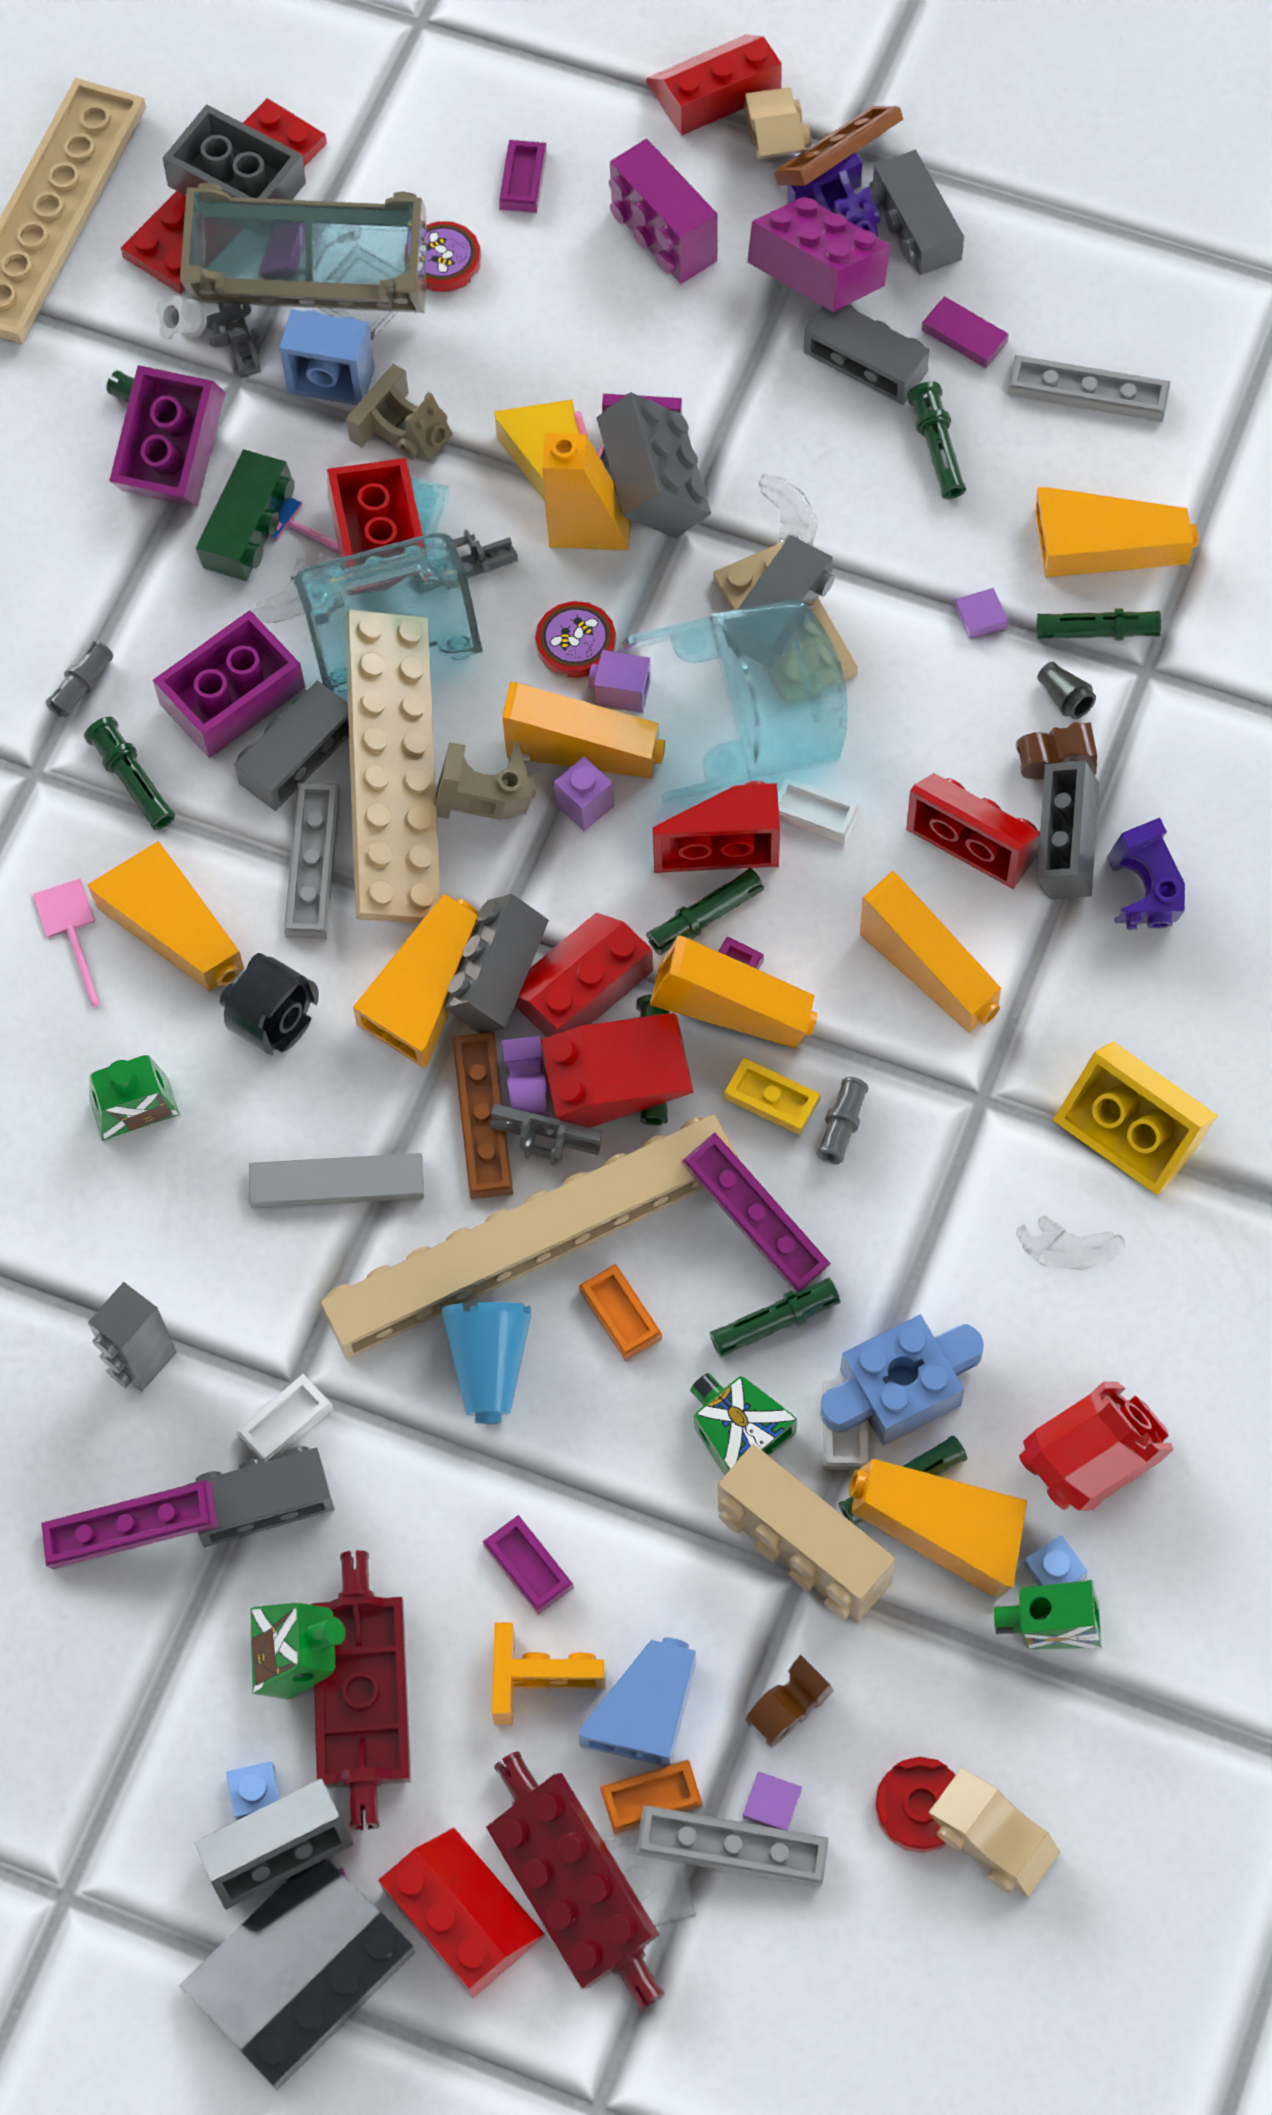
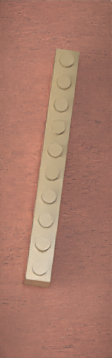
(517, 1240)

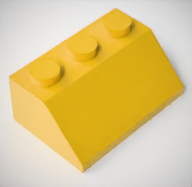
(1134, 1117)

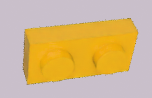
(772, 1096)

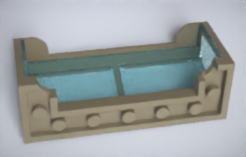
(304, 252)

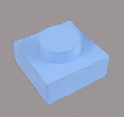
(1055, 1564)
(252, 1788)

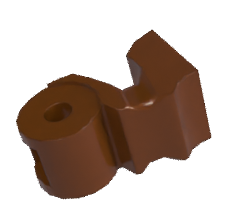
(1059, 746)
(789, 1703)

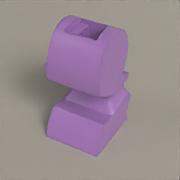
(526, 1081)

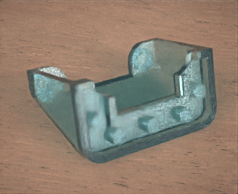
(401, 578)

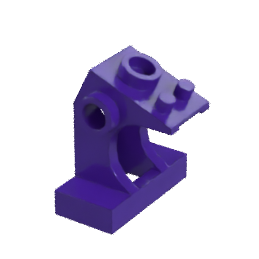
(836, 193)
(1148, 856)

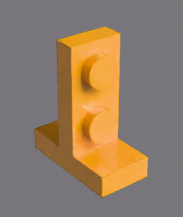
(536, 1671)

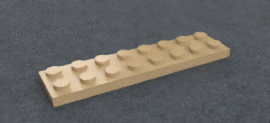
(59, 196)
(392, 766)

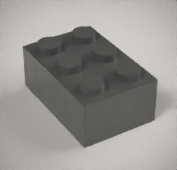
(233, 156)
(653, 465)

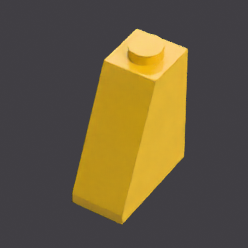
(523, 434)

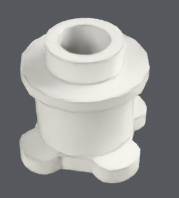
(181, 317)

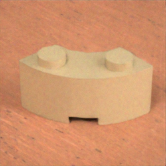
(776, 123)
(994, 1833)

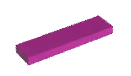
(755, 1212)
(129, 1524)

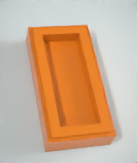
(620, 1312)
(666, 1788)

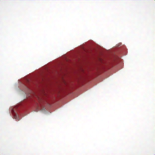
(365, 1701)
(574, 1882)

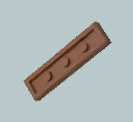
(838, 145)
(478, 1092)

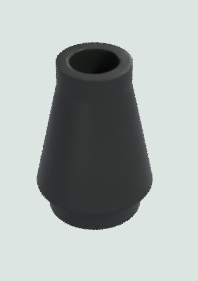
(1070, 693)

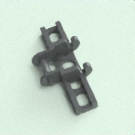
(237, 338)
(489, 550)
(564, 1133)

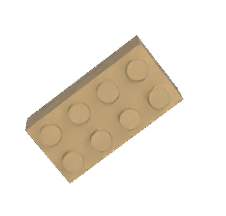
(804, 1535)

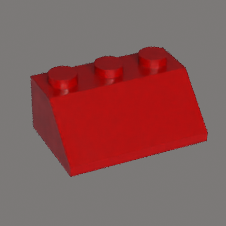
(716, 82)
(372, 505)
(972, 829)
(584, 975)
(460, 1910)

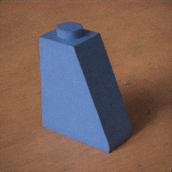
(645, 1706)

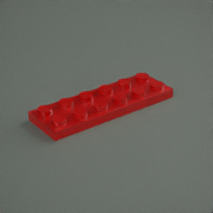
(159, 241)

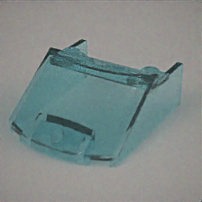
(779, 685)

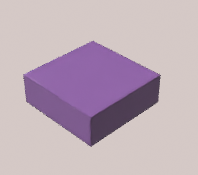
(981, 613)
(772, 1801)

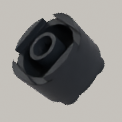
(269, 1004)

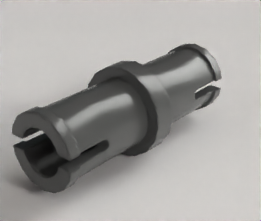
(79, 679)
(842, 1120)

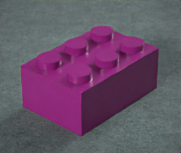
(663, 211)
(818, 253)
(167, 436)
(229, 683)

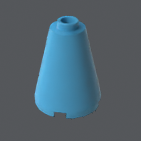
(487, 1355)

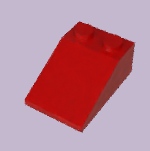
(722, 832)
(616, 1068)

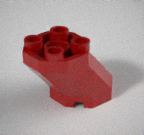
(1095, 1447)

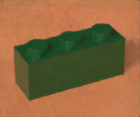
(245, 515)

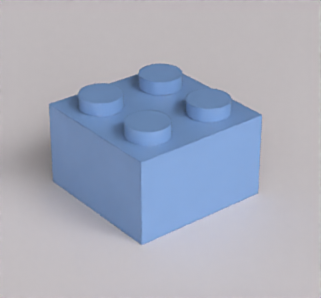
(327, 357)

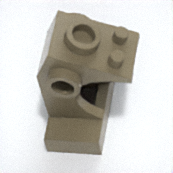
(387, 408)
(484, 794)

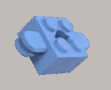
(902, 1379)

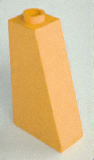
(580, 497)
(1109, 533)
(566, 729)
(167, 914)
(928, 953)
(410, 992)
(731, 994)
(947, 1521)

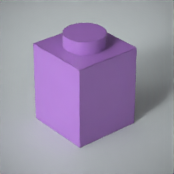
(621, 681)
(584, 793)

